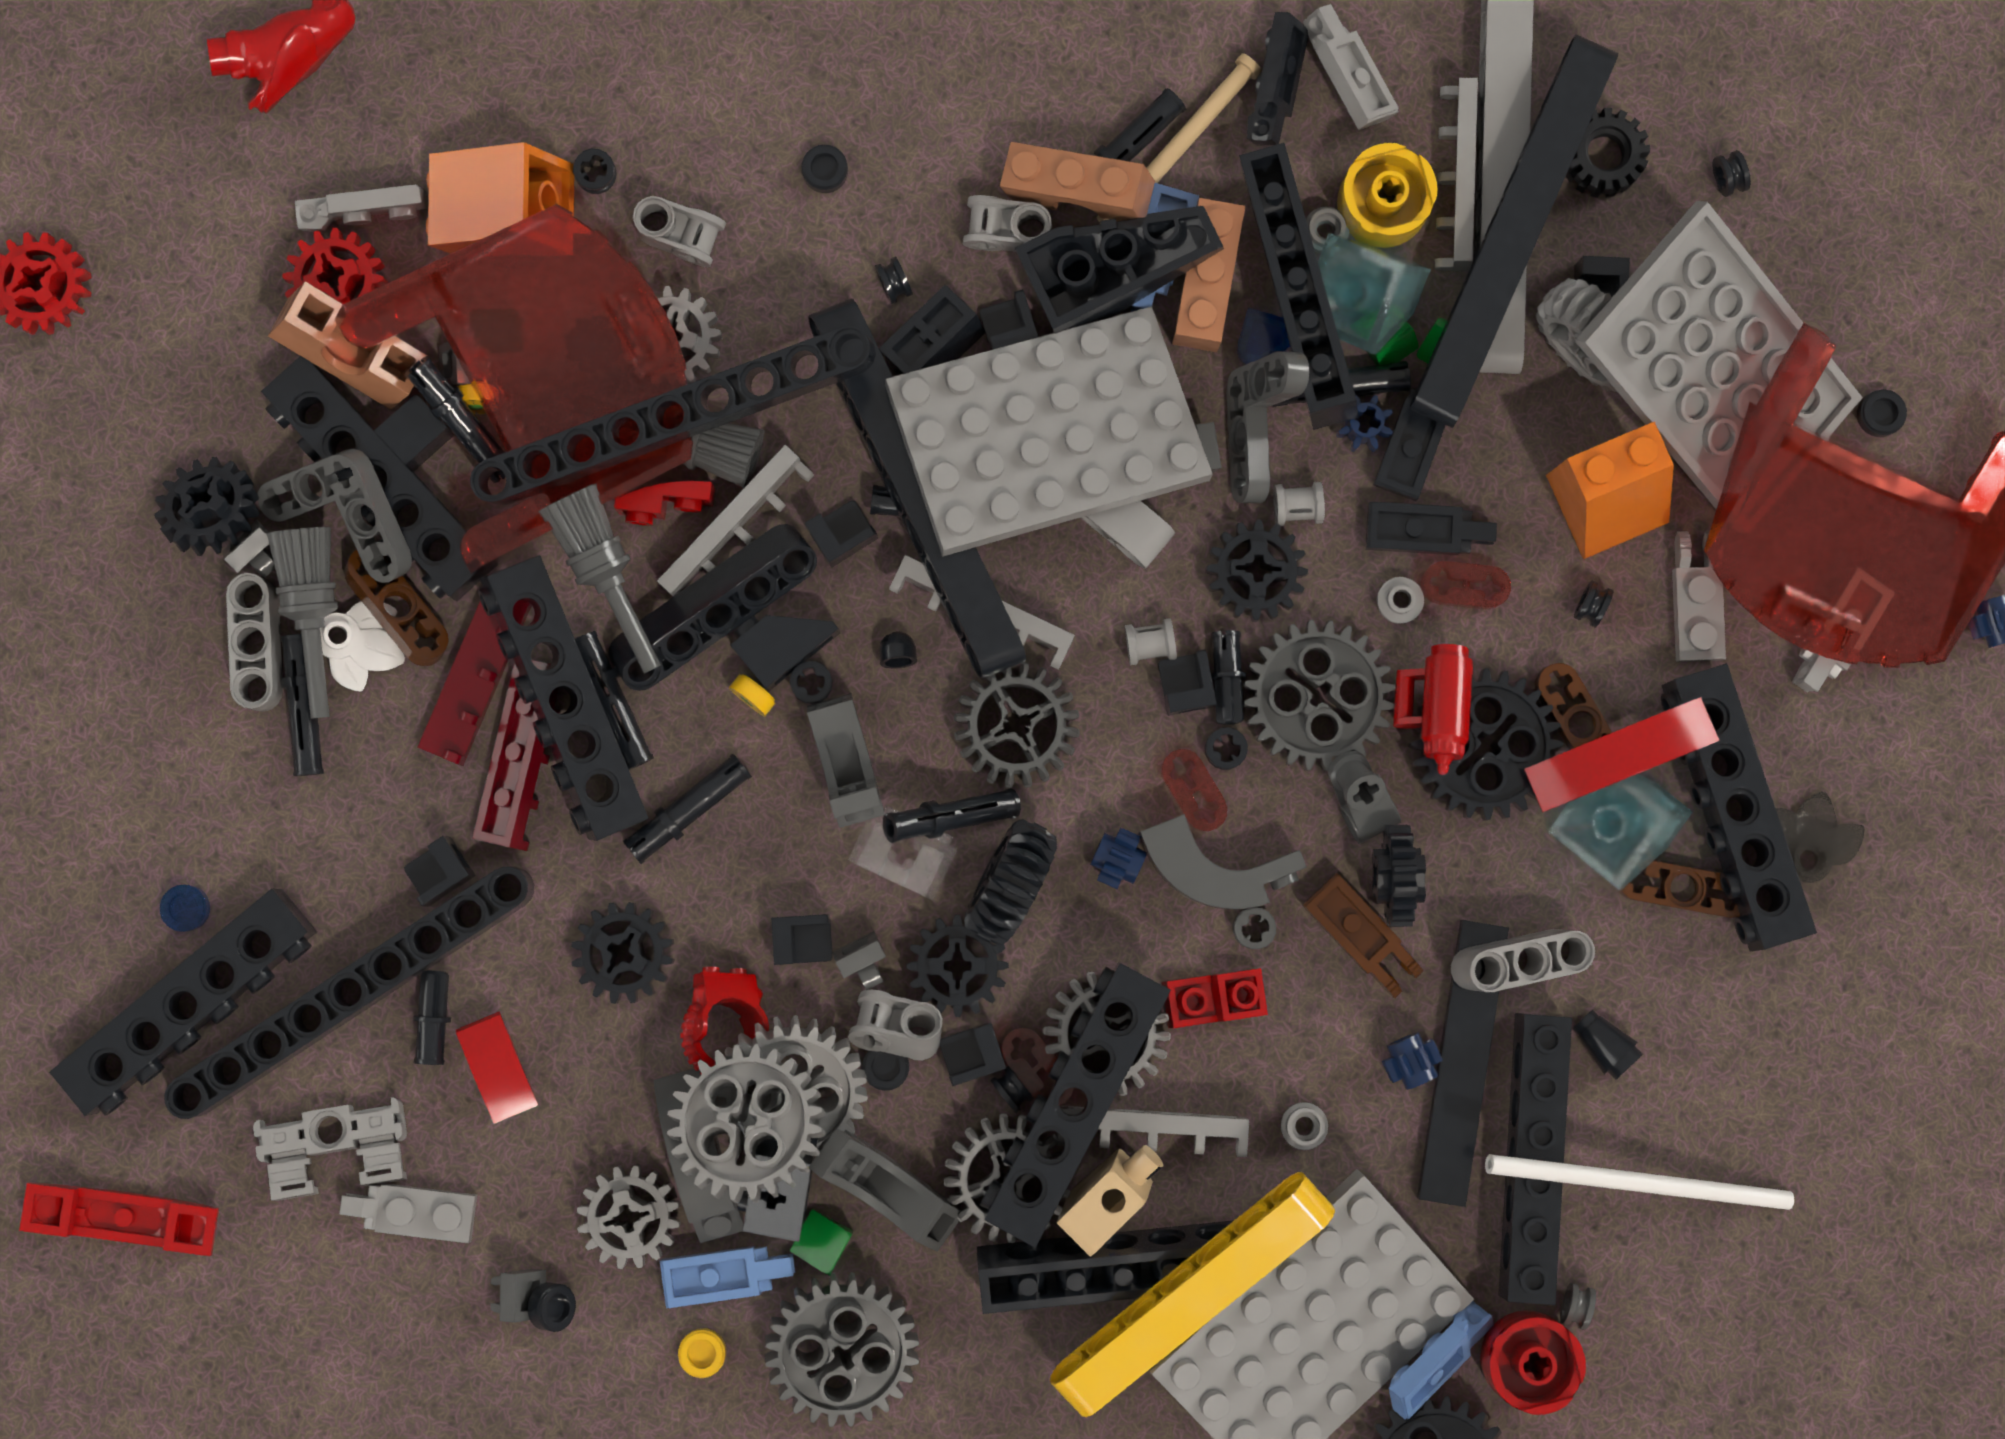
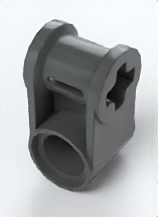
(1362, 796)

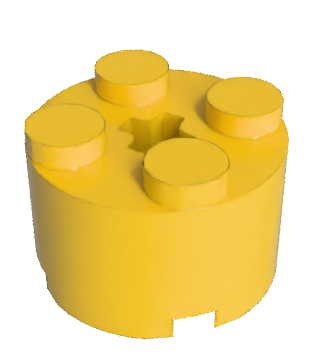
(1400, 174)

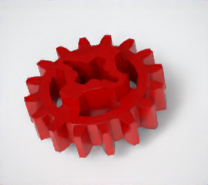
(352, 271)
(54, 274)

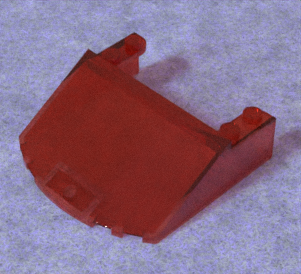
(549, 340)
(1845, 546)

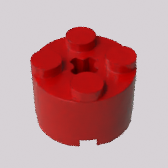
(1555, 1375)

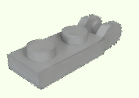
(1697, 606)

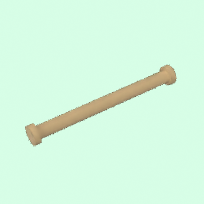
(1245, 69)

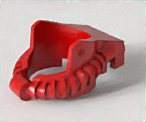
(713, 988)

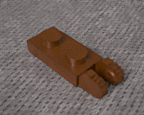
(1359, 931)

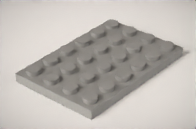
(1700, 341)
(1047, 430)
(1317, 1328)

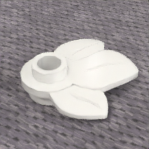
(365, 647)

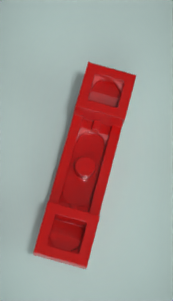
(1621, 754)
(119, 1217)

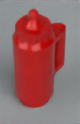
(1445, 703)

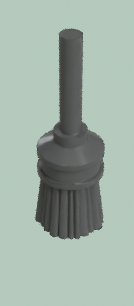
(728, 452)
(598, 560)
(307, 598)

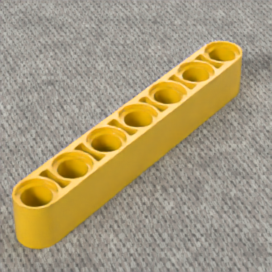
(1192, 1294)

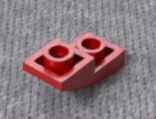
(651, 501)
(1215, 998)
(496, 1067)

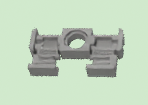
(289, 1152)

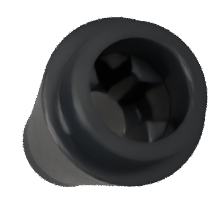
(1607, 1044)

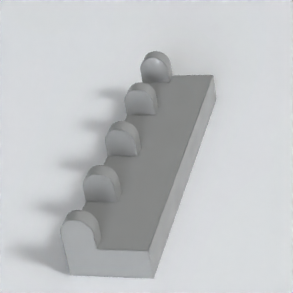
(1463, 177)
(733, 518)
(1024, 623)
(1170, 1123)

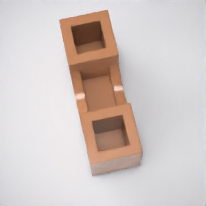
(1101, 184)
(1208, 285)
(310, 331)

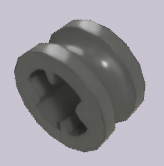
(1265, 937)
(1578, 1306)

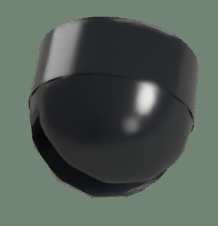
(897, 651)

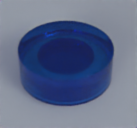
(184, 908)

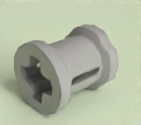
(1299, 504)
(1150, 641)

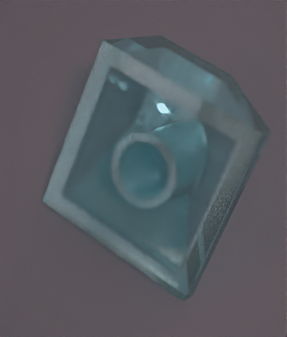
(1369, 291)
(1621, 827)

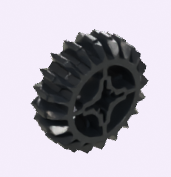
(1010, 882)

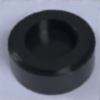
(824, 168)
(1881, 413)
(885, 1070)
(551, 1307)

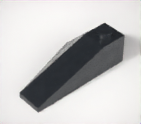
(1111, 265)

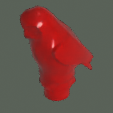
(282, 49)

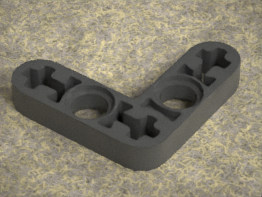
(1249, 395)
(349, 496)

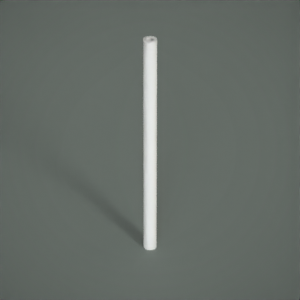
(1638, 1182)

